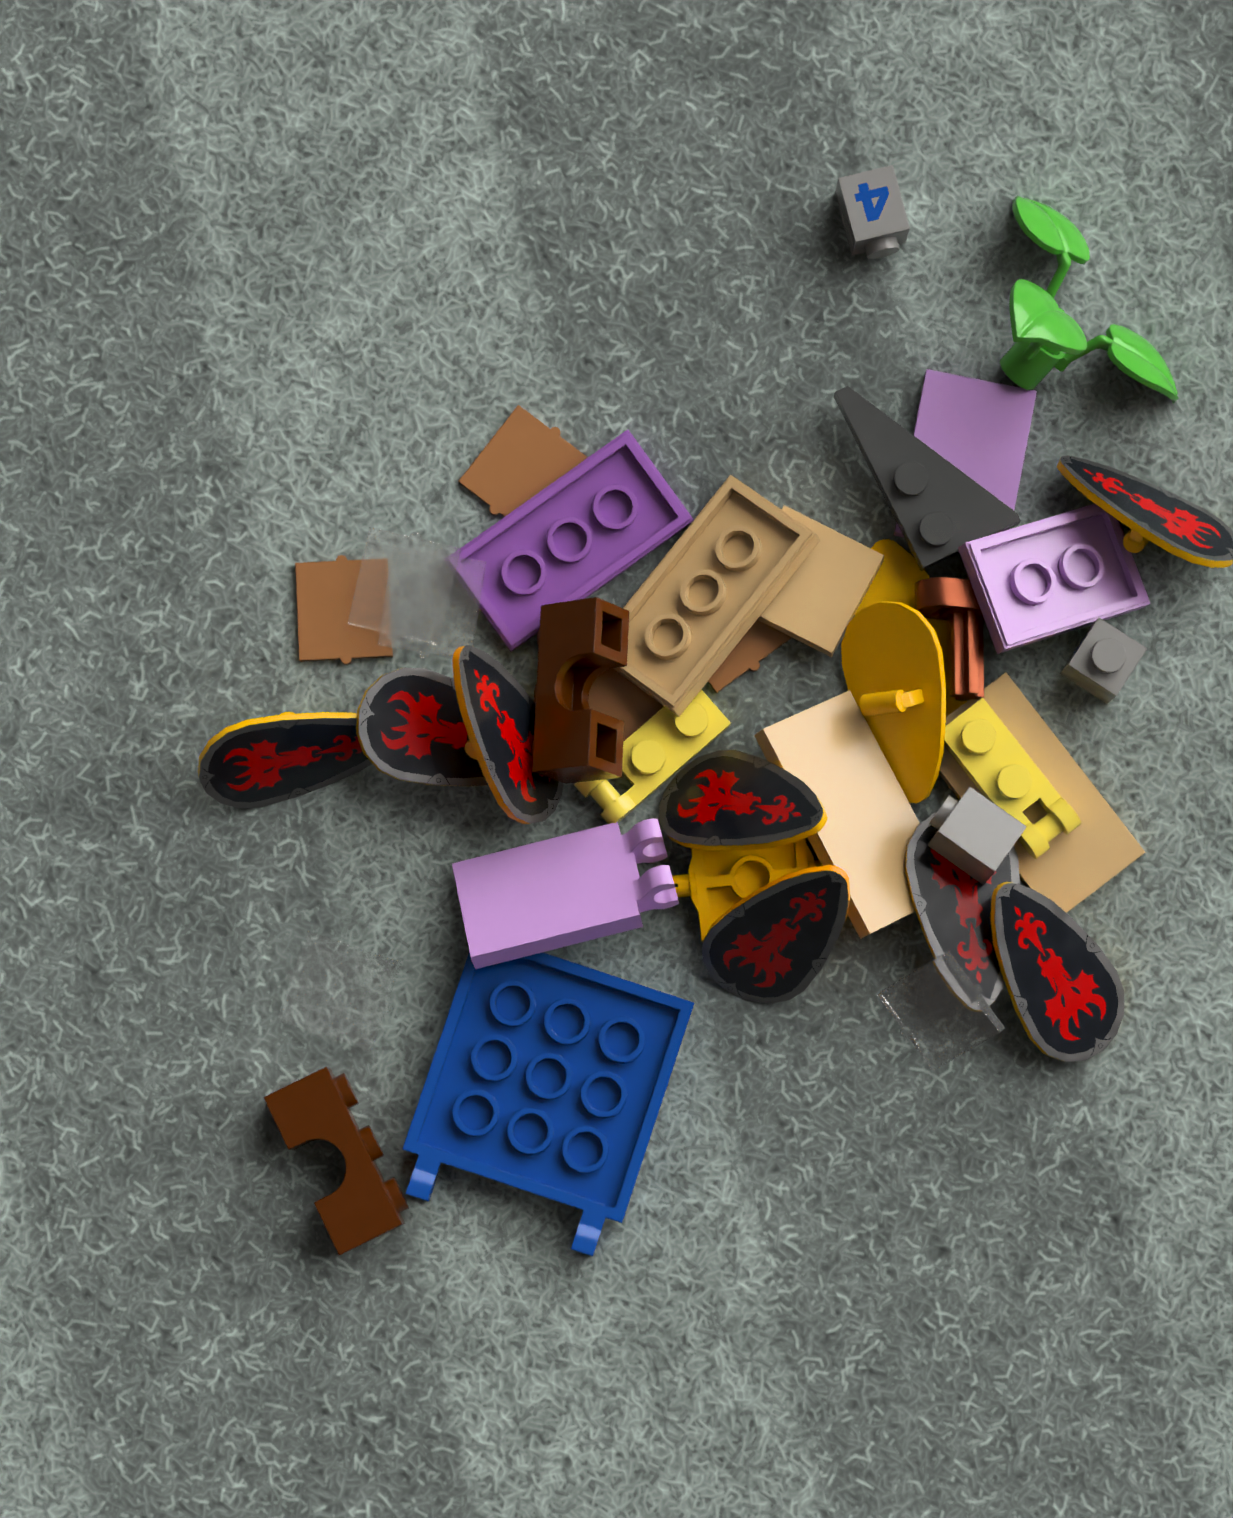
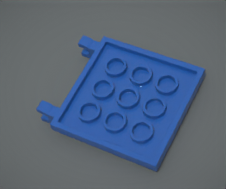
(548, 1084)

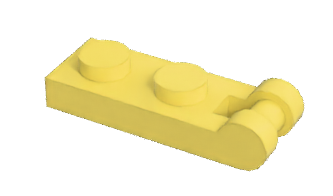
(656, 754)
(1007, 775)

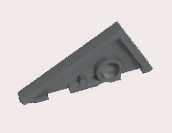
(926, 493)

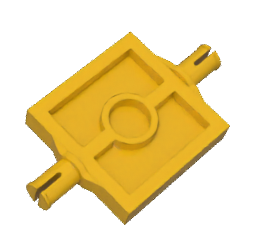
(725, 877)

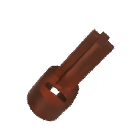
(956, 602)

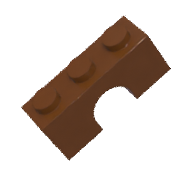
(575, 646)
(364, 1202)

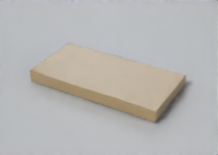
(710, 592)
(864, 805)
(1091, 852)

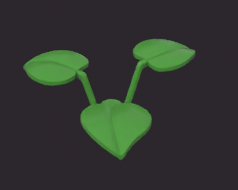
(1047, 331)

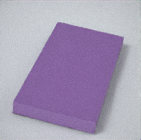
(574, 537)

